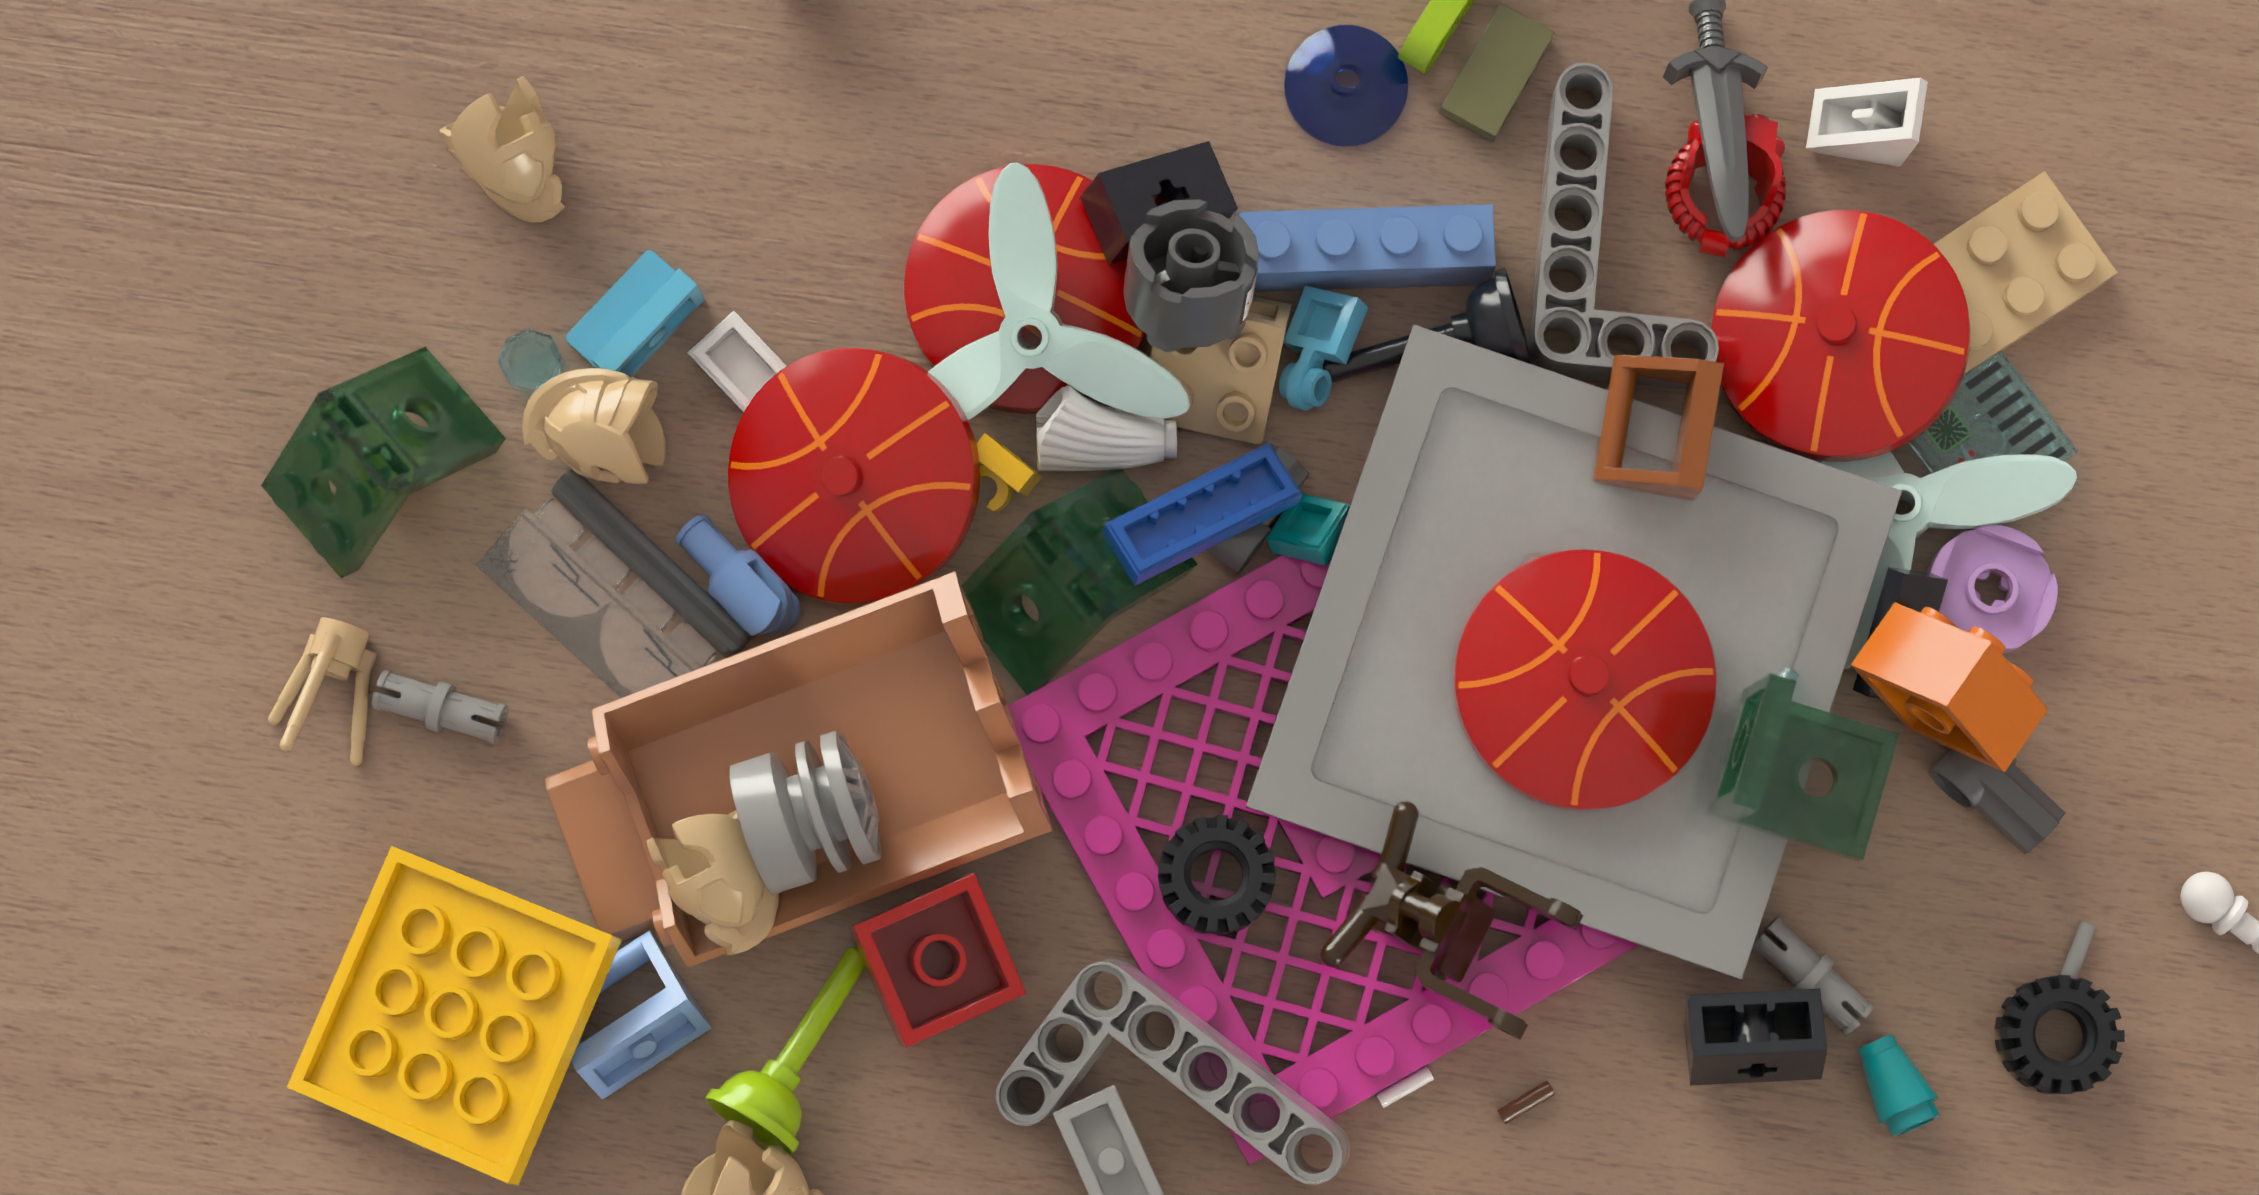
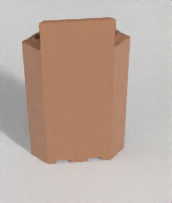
(901, 687)

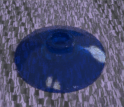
(1340, 113)

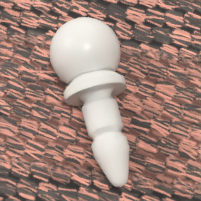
(2211, 899)

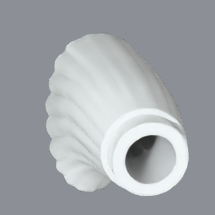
(1088, 436)

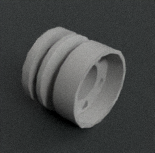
(799, 813)

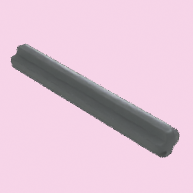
(650, 563)

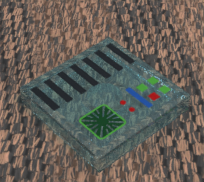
(1989, 418)

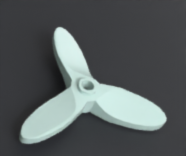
(1026, 281)
(1956, 497)

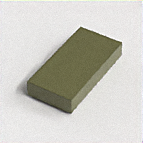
(1496, 72)

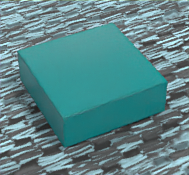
(1309, 529)

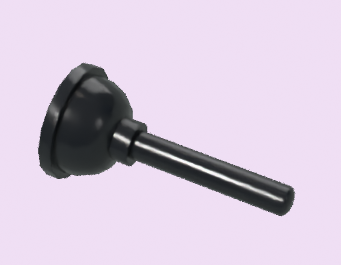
(1489, 322)

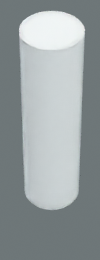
(1404, 1086)

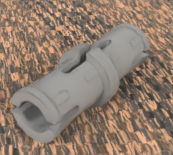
(440, 707)
(1812, 971)

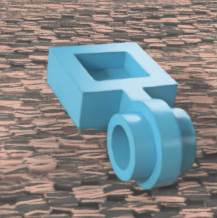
(1320, 331)

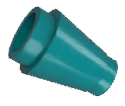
(1897, 1087)

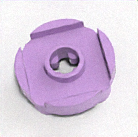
(2022, 574)

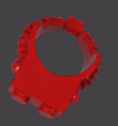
(1764, 166)

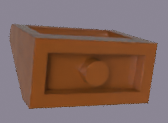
(1695, 428)

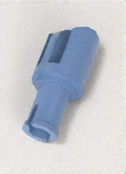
(740, 580)

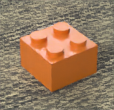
(1951, 684)

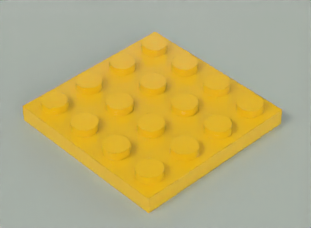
(454, 1015)

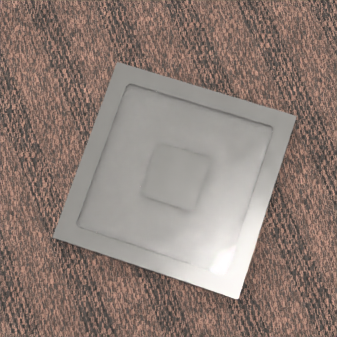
(1461, 486)

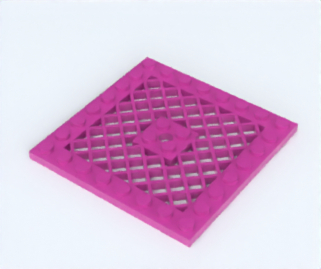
(1106, 840)

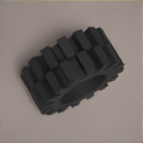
(1224, 835)
(2097, 1026)

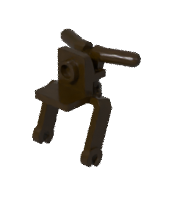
(1436, 920)

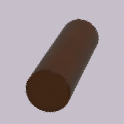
(1526, 1102)

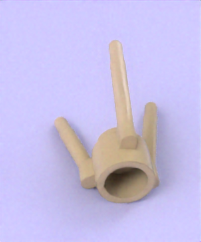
(333, 653)

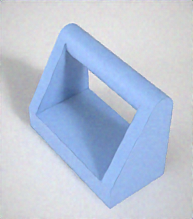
(646, 1032)

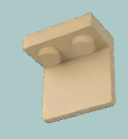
(1233, 379)

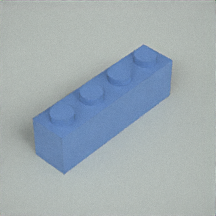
(1373, 247)

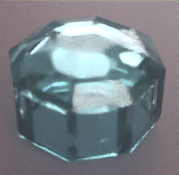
(530, 360)

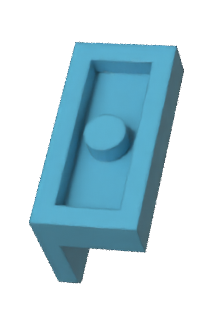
(636, 316)

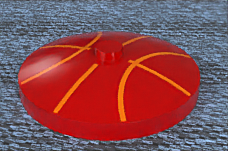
(954, 293)
(1841, 335)
(854, 475)
(1584, 680)

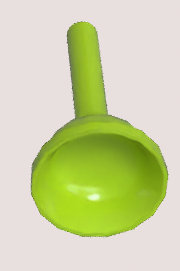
(767, 1097)

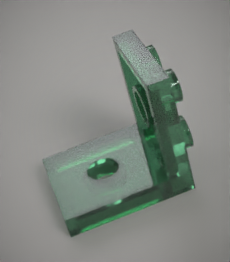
(375, 453)
(1068, 574)
(1764, 763)

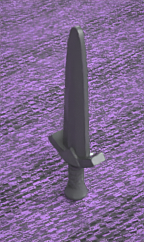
(1719, 105)

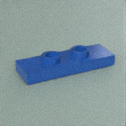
(1201, 513)

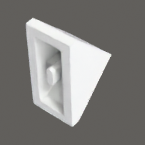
(1868, 120)

